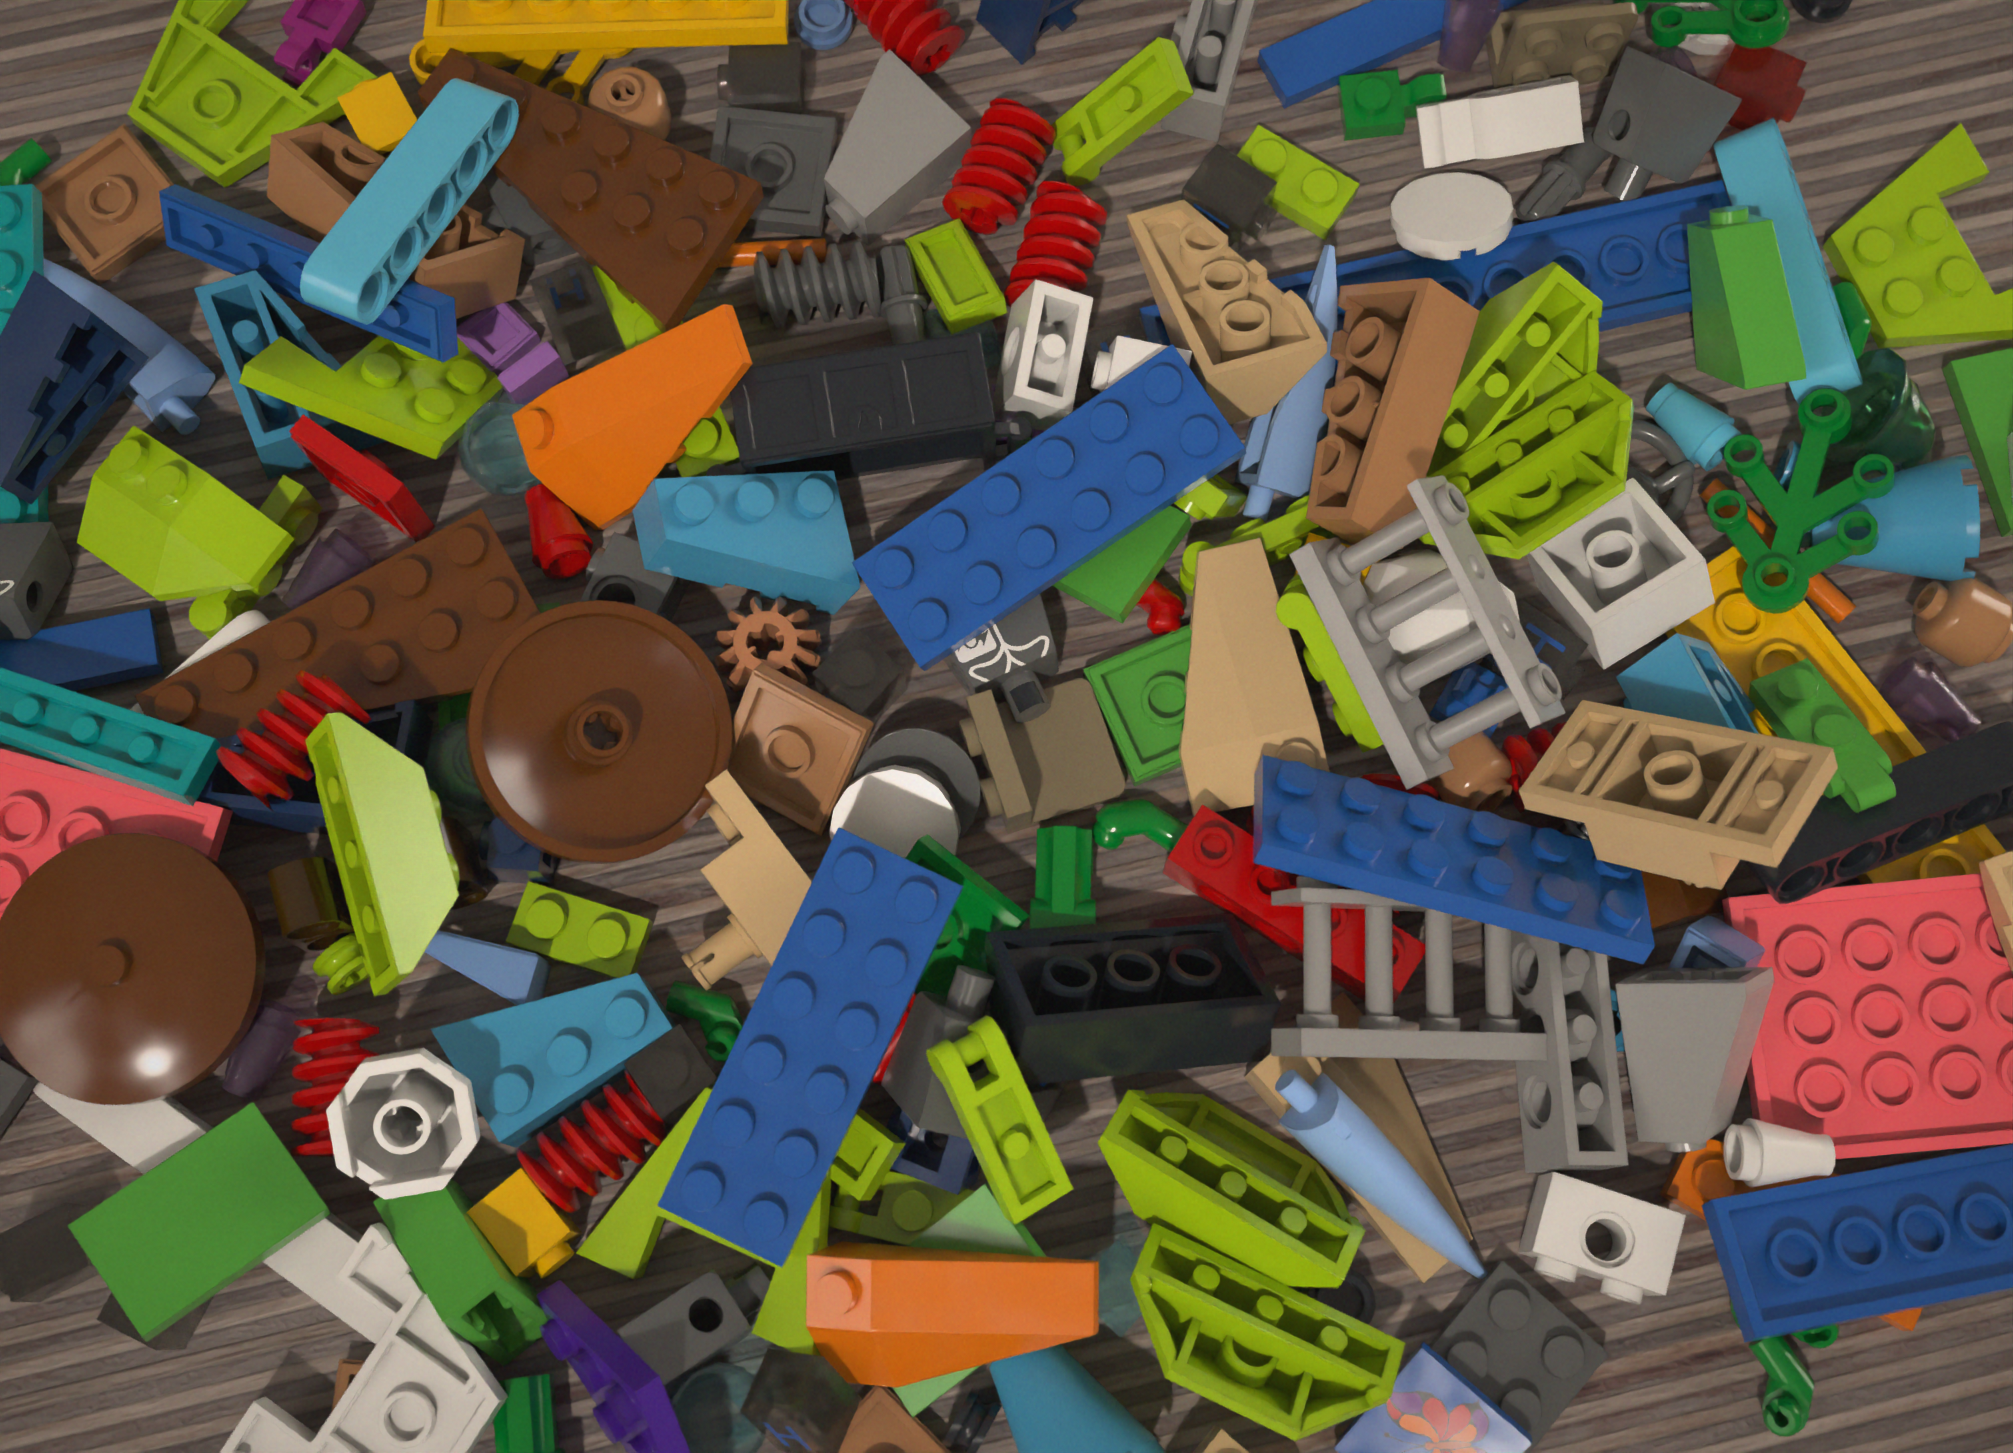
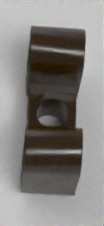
(313, 900)

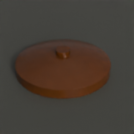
(598, 732)
(128, 969)

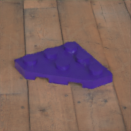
(624, 1387)

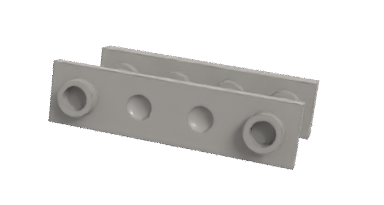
(1362, 633)
(1379, 1030)

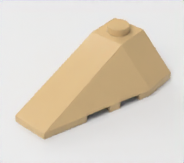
(1241, 328)
(1241, 682)
(1384, 1097)

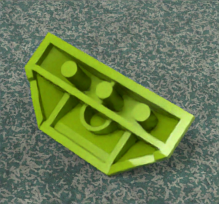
(1520, 355)
(1545, 468)
(175, 524)
(384, 846)
(1230, 1188)
(1258, 1340)

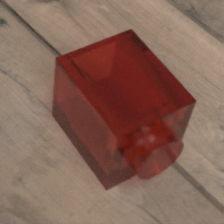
(1764, 82)

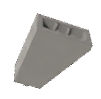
(892, 152)
(1689, 1047)

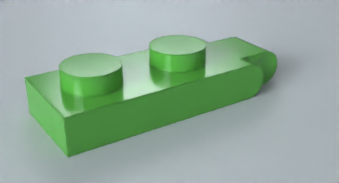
(1808, 710)

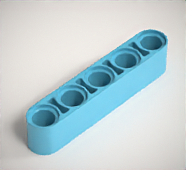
(1763, 178)
(409, 201)

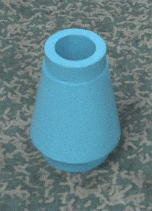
(1693, 424)

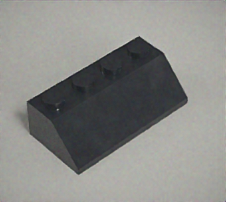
(1129, 997)

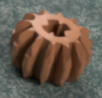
(757, 632)

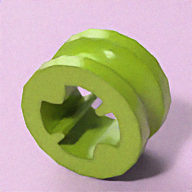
(342, 965)

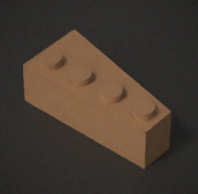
(322, 171)
(1388, 401)

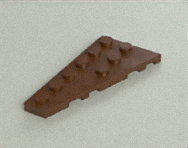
(615, 193)
(384, 637)

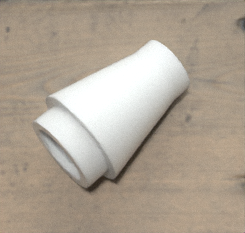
(1774, 1153)

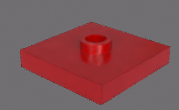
(362, 478)

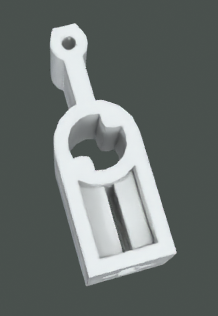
(1501, 122)

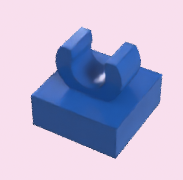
(1466, 689)

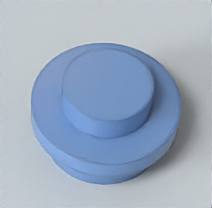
(823, 23)

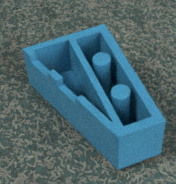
(243, 321)
(751, 532)
(1688, 683)
(552, 1052)

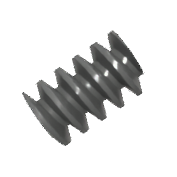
(816, 285)

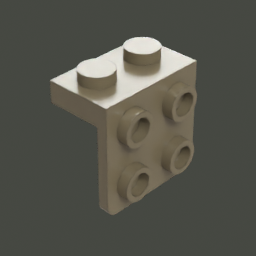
(1559, 42)
(1044, 764)

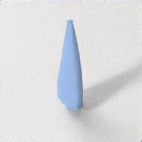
(171, 377)
(1286, 438)
(1370, 1164)

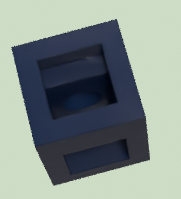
(512, 858)
(948, 1168)

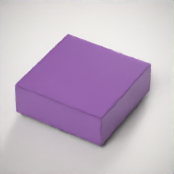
(498, 336)
(533, 374)

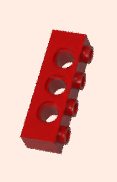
(1218, 866)

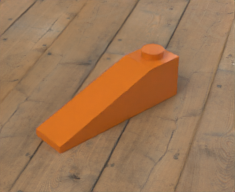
(621, 421)
(931, 1312)

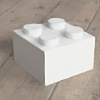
(1622, 575)

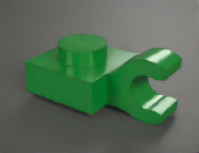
(1378, 105)

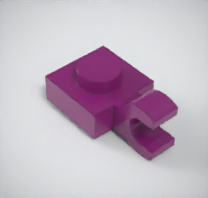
(315, 28)

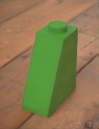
(1742, 301)
(464, 1272)

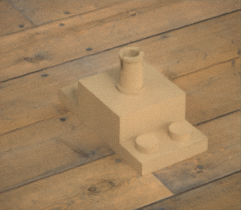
(1678, 791)
(754, 881)

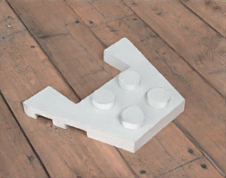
(414, 1392)

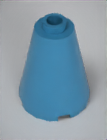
(1923, 523)
(1063, 1408)

